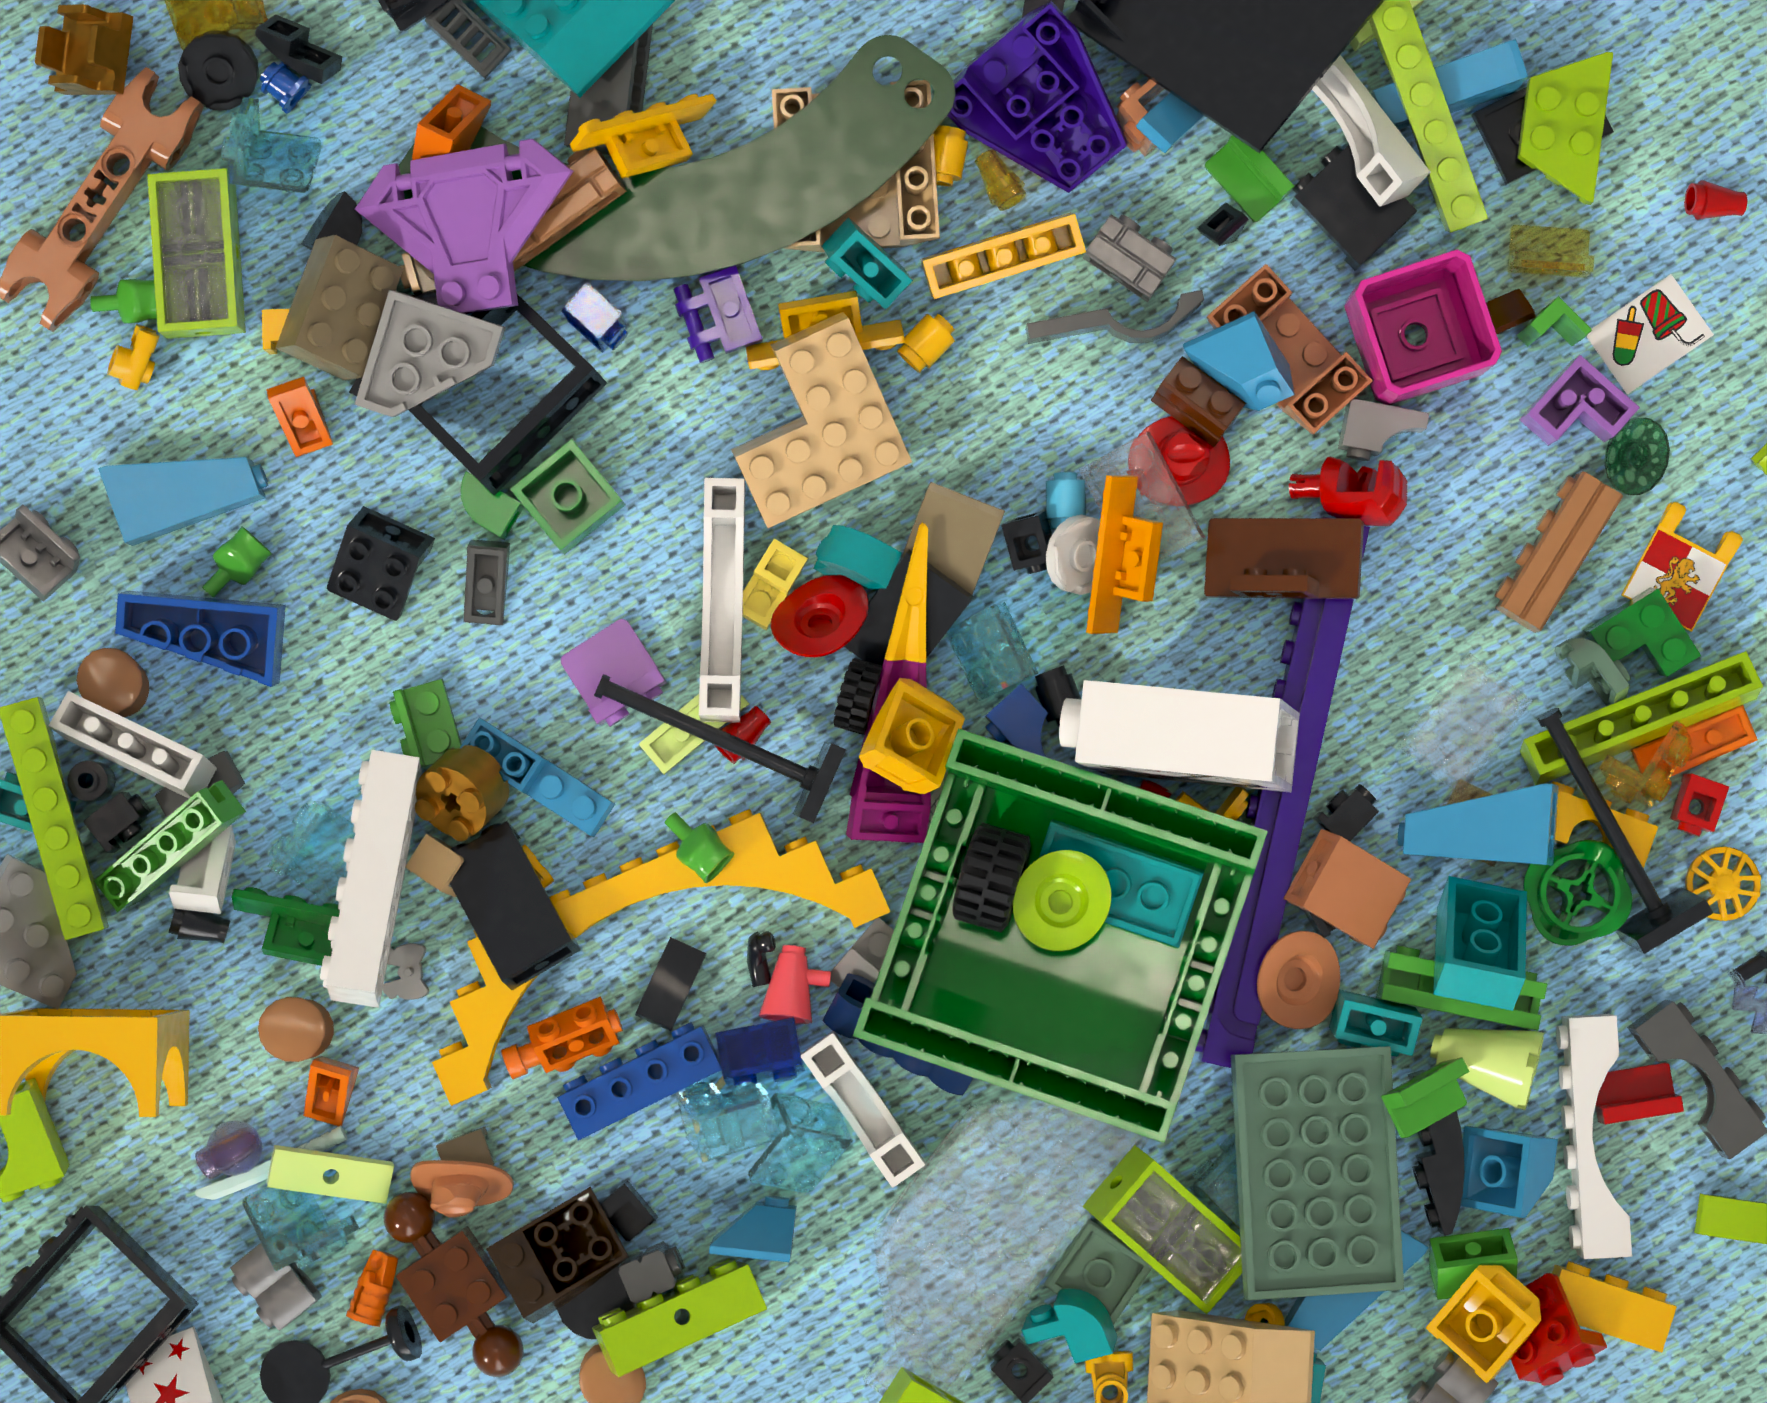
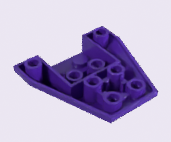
(1040, 100)

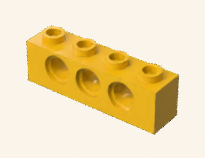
(1003, 255)

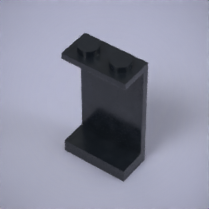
(510, 907)

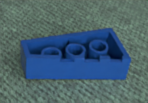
(219, 632)

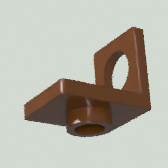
(1509, 310)

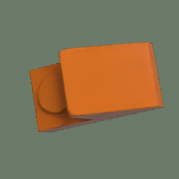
(300, 416)

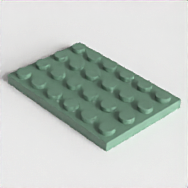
(1316, 1173)

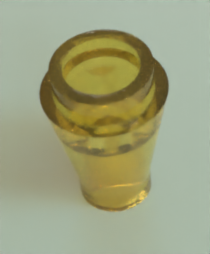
(1000, 181)

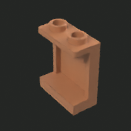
(1348, 888)

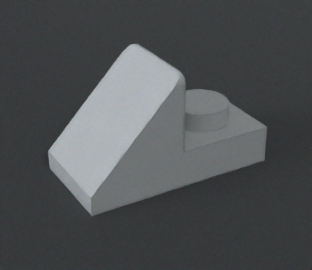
(866, 954)

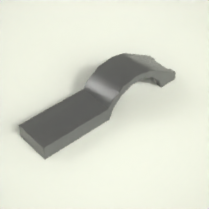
(1102, 320)

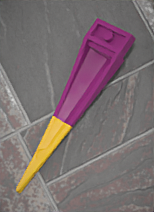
(879, 806)

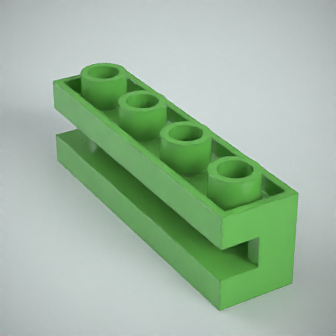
(169, 846)
(1411, 982)

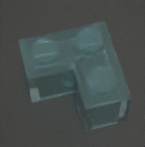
(728, 1121)

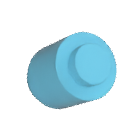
(1064, 498)

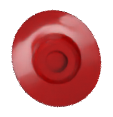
(1192, 461)
(820, 616)

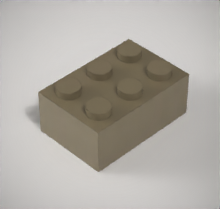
(338, 307)

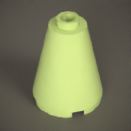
(1498, 1060)

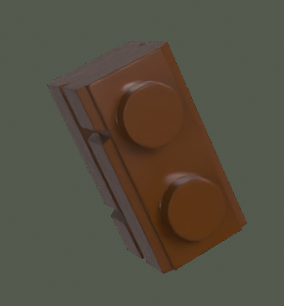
(1198, 401)

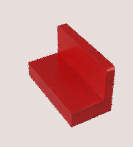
(1637, 1094)

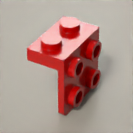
(1557, 1340)

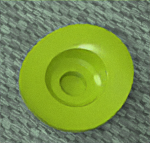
(1062, 900)

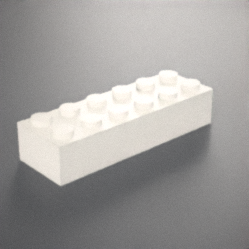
(374, 879)

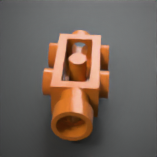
(565, 1039)

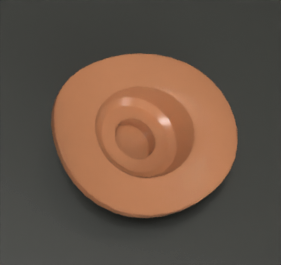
(1299, 980)
(460, 1185)

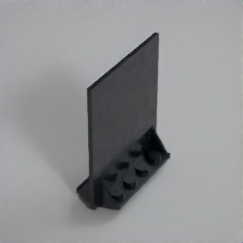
(1229, 58)

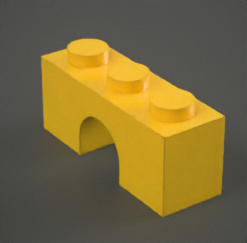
(1633, 823)

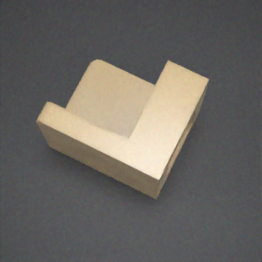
(435, 863)

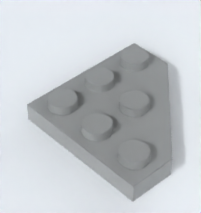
(422, 353)
(32, 944)

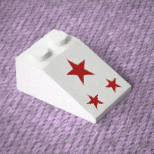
(175, 1374)

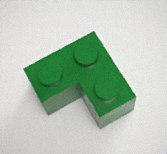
(1647, 624)

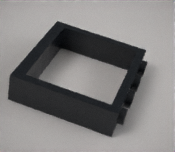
(540, 423)
(135, 1355)

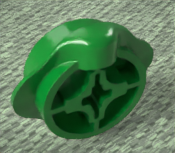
(1615, 910)

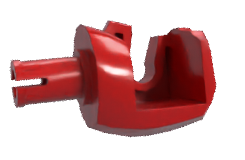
(1362, 495)

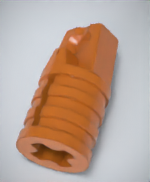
(373, 1289)

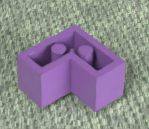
(1582, 395)

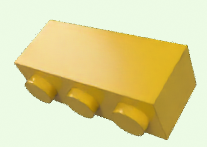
(1615, 1309)

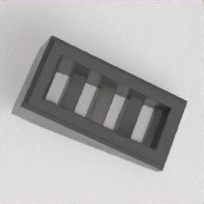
(492, 60)

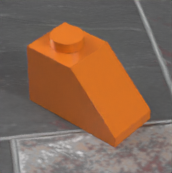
(451, 124)

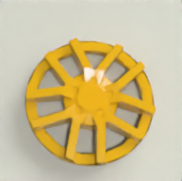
(1725, 882)

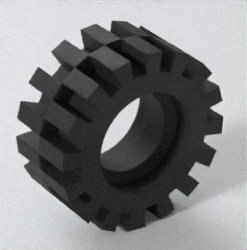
(857, 696)

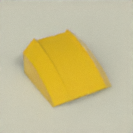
(912, 737)
(1487, 1319)

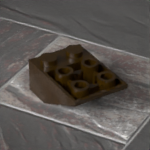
(558, 1255)

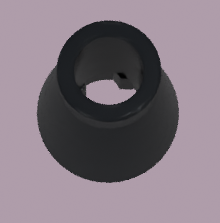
(198, 926)

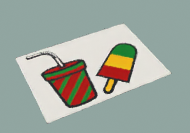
(1649, 334)

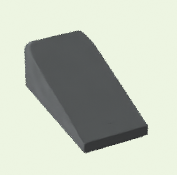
(486, 581)

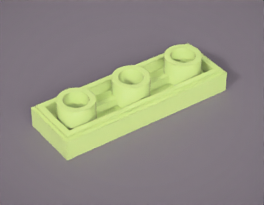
(355, 1176)

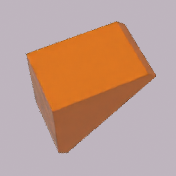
(329, 1090)

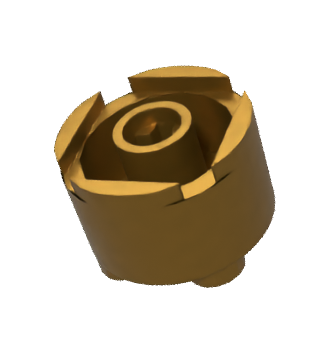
(461, 792)

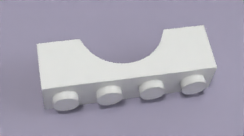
(863, 1109)

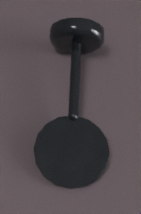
(301, 1374)

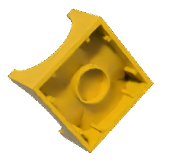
(140, 1042)

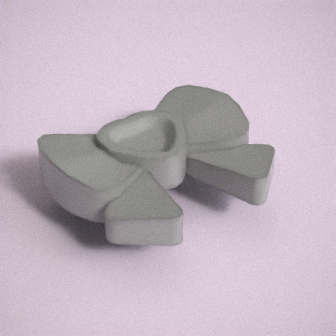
(410, 984)

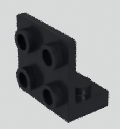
(378, 562)

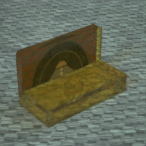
(1550, 251)

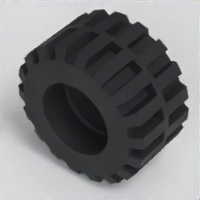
(991, 877)

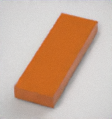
(1709, 739)

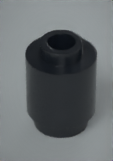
(1053, 689)
(103, 782)

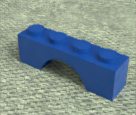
(1019, 721)

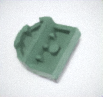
(1593, 665)

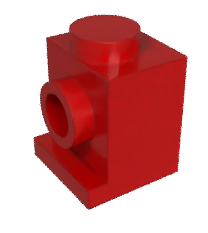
(1711, 797)

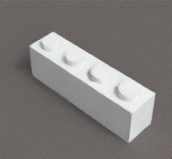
(132, 746)

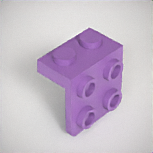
(622, 657)

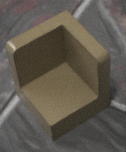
(467, 1147)

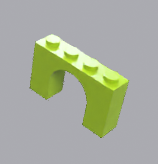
(33, 1145)

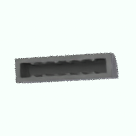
(614, 92)

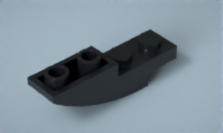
(1441, 1170)

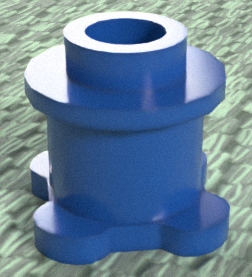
(284, 85)

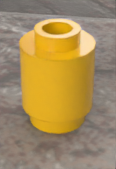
(950, 154)
(927, 342)

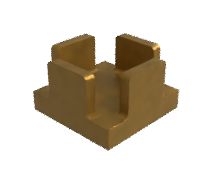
(88, 52)

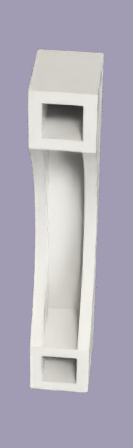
(1380, 152)
(722, 600)
(1589, 1053)

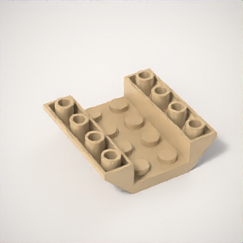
(900, 210)

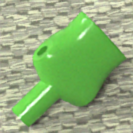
(133, 300)
(237, 561)
(700, 848)

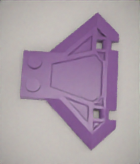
(467, 217)

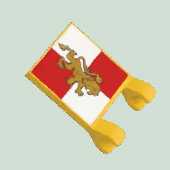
(1681, 568)

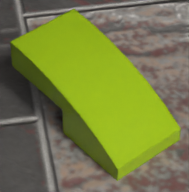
(1731, 1218)

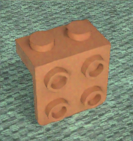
(1131, 112)

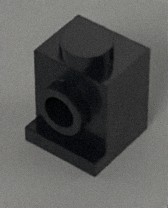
(1016, 536)
(1348, 812)
(118, 820)
(1037, 1373)

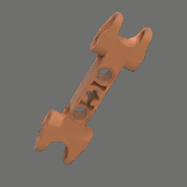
(140, 139)

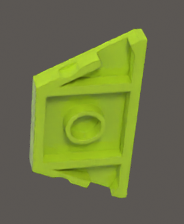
(1566, 123)

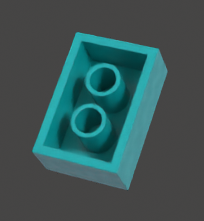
(1480, 943)

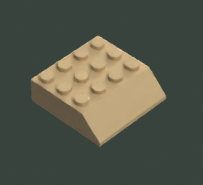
(1227, 1360)

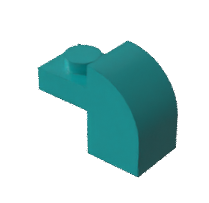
(857, 557)
(1077, 1317)

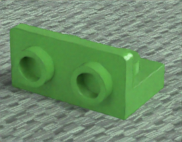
(425, 721)

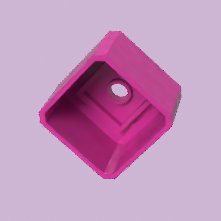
(1449, 306)

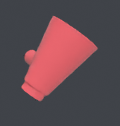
(789, 987)

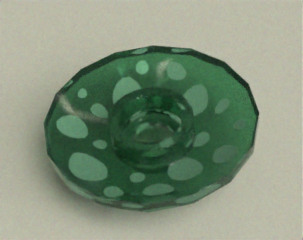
(1637, 456)

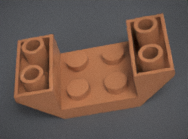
(1320, 374)

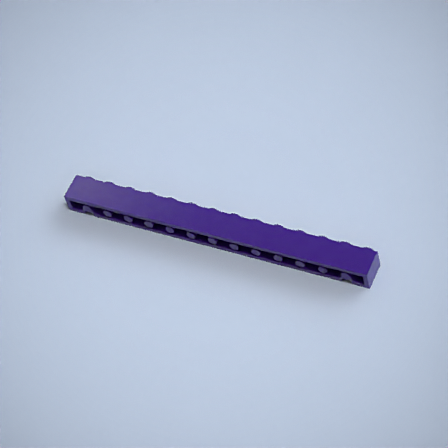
(1308, 688)

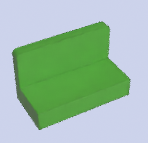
(1249, 178)
(1561, 319)
(1426, 1097)

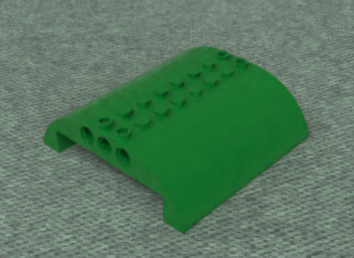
(1075, 1027)

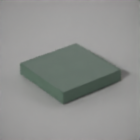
(1101, 1267)

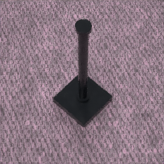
(813, 779)
(1661, 917)

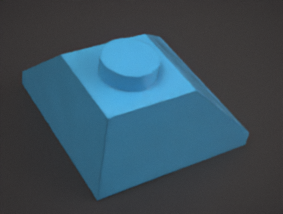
(1244, 361)
(1506, 1170)
(760, 1232)

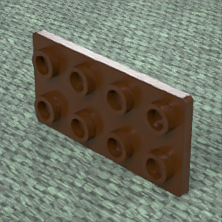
(1284, 558)

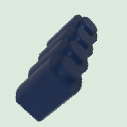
(843, 1018)

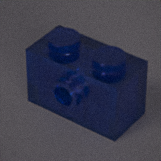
(760, 1052)

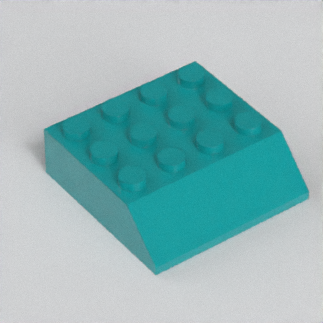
(575, 36)

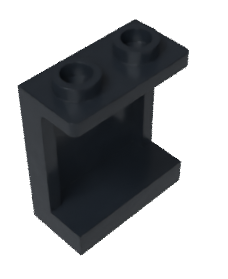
(1347, 210)

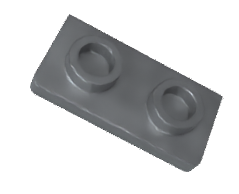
(37, 553)

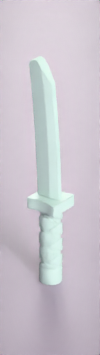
(261, 1171)

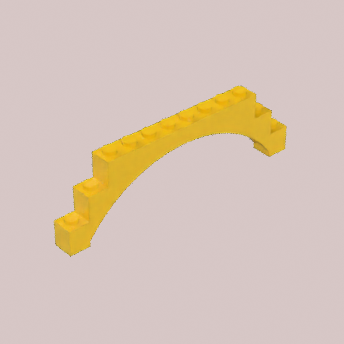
(755, 863)

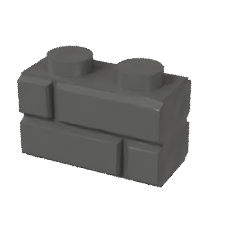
(651, 1271)

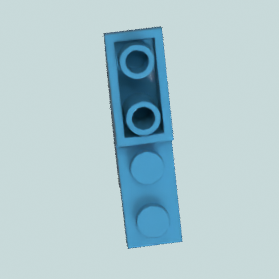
(542, 779)

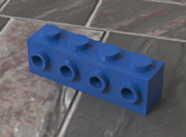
(639, 1082)

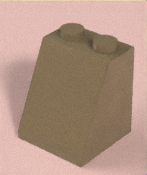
(958, 533)

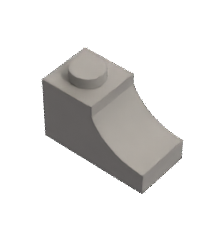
(1370, 424)

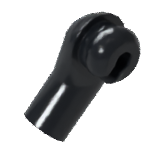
(756, 957)

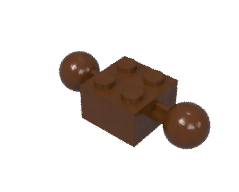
(453, 1284)

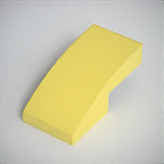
(771, 582)

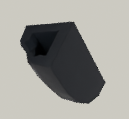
(336, 219)

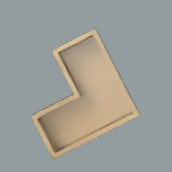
(843, 432)

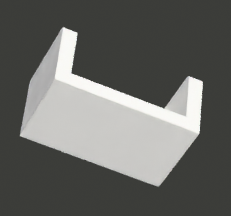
(205, 876)

